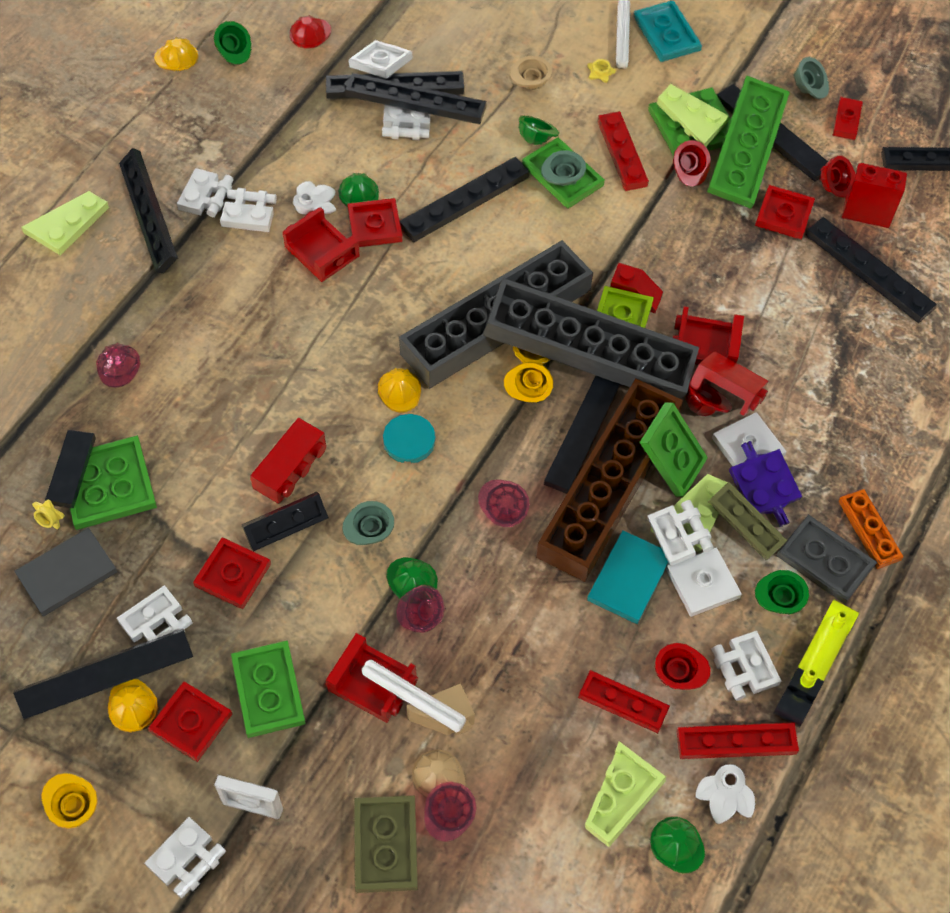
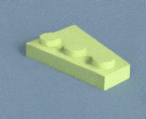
(694, 115)
(66, 223)
(699, 496)
(624, 793)

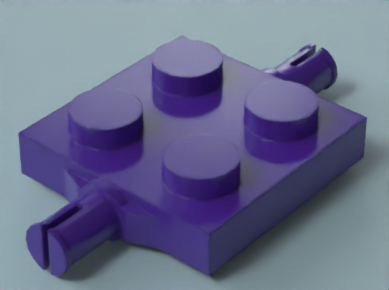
(766, 482)

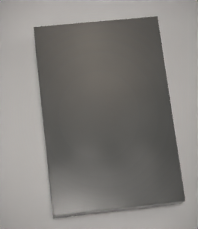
(826, 559)
(65, 571)

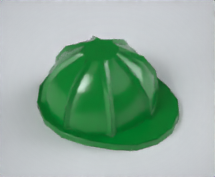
(233, 42)
(536, 130)
(358, 188)
(408, 574)
(782, 592)
(677, 845)

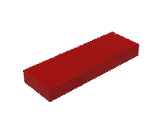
(624, 701)

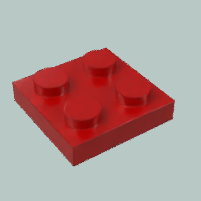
(785, 212)
(375, 222)
(232, 573)
(190, 721)

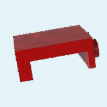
(874, 195)
(320, 245)
(710, 335)
(732, 378)
(351, 685)

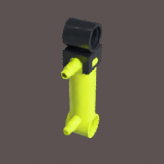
(816, 663)

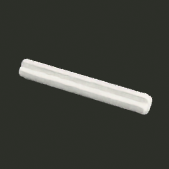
(622, 44)
(413, 695)

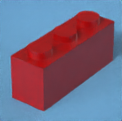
(288, 461)

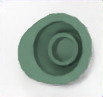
(812, 78)
(563, 168)
(368, 523)

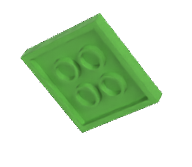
(674, 132)
(113, 484)

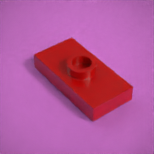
(847, 118)

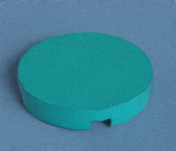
(409, 438)

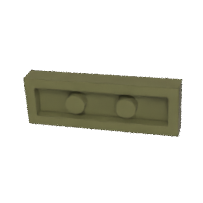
(747, 521)

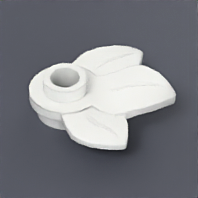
(312, 197)
(726, 798)

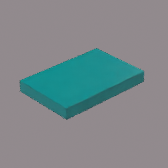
(667, 31)
(629, 577)

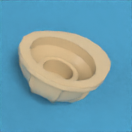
(531, 72)
(436, 768)

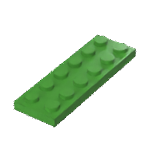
(748, 142)

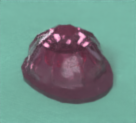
(117, 365)
(504, 502)
(421, 609)
(449, 811)

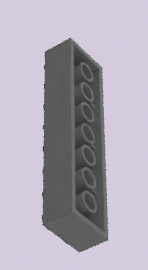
(456, 334)
(589, 339)

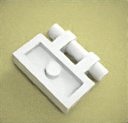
(405, 123)
(198, 192)
(248, 216)
(672, 535)
(151, 613)
(753, 661)
(179, 851)

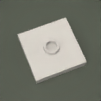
(380, 59)
(747, 429)
(703, 582)
(249, 797)

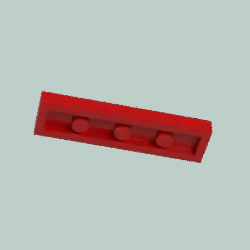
(622, 151)
(737, 741)

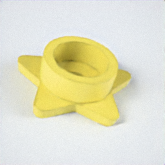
(601, 64)
(47, 515)

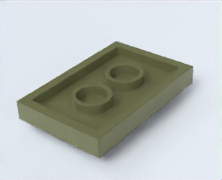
(385, 844)

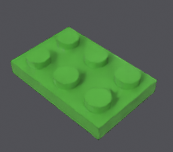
(569, 194)
(674, 449)
(267, 689)

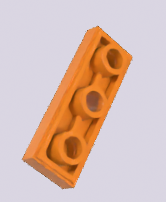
(875, 540)

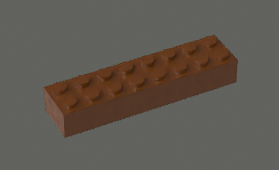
(604, 485)

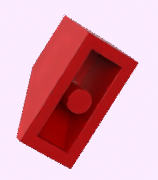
(636, 281)

